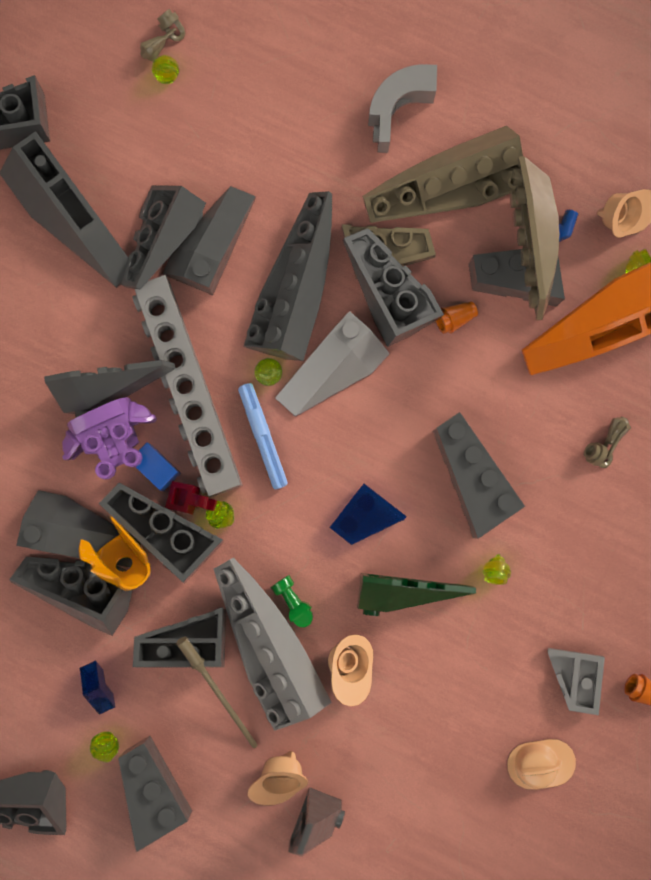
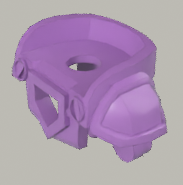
(108, 434)

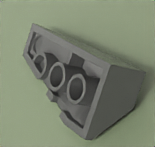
(34, 802)

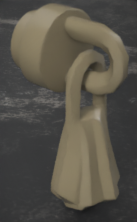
(151, 48)
(597, 453)

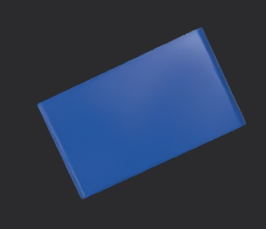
(157, 467)

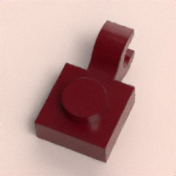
(186, 497)

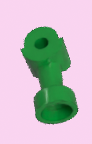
(300, 610)

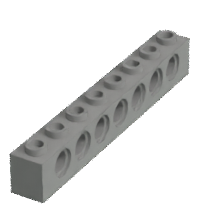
(159, 292)

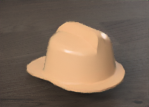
(627, 212)
(351, 669)
(541, 764)
(279, 780)

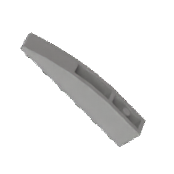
(270, 650)

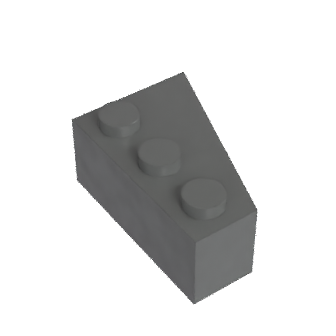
(504, 276)
(204, 632)
(151, 794)

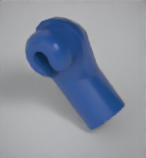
(567, 224)

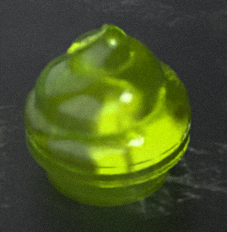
(165, 69)
(637, 260)
(268, 372)
(222, 516)
(496, 571)
(104, 746)

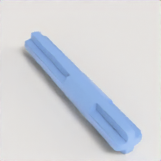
(262, 435)

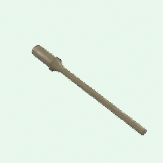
(197, 663)

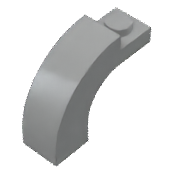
(403, 87)

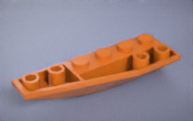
(600, 324)

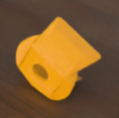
(106, 558)

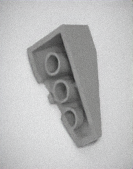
(339, 361)

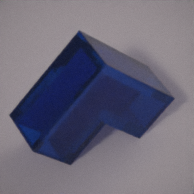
(95, 688)

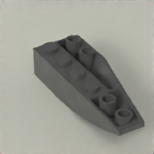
(61, 208)
(295, 285)

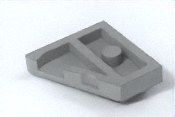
(579, 678)

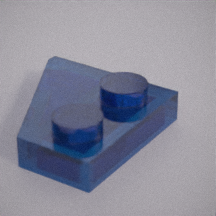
(365, 515)

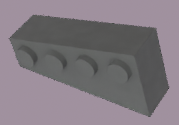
(22, 113)
(479, 483)
(170, 538)

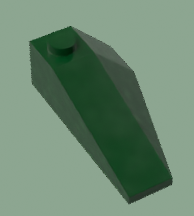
(391, 593)

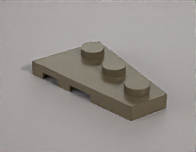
(406, 244)

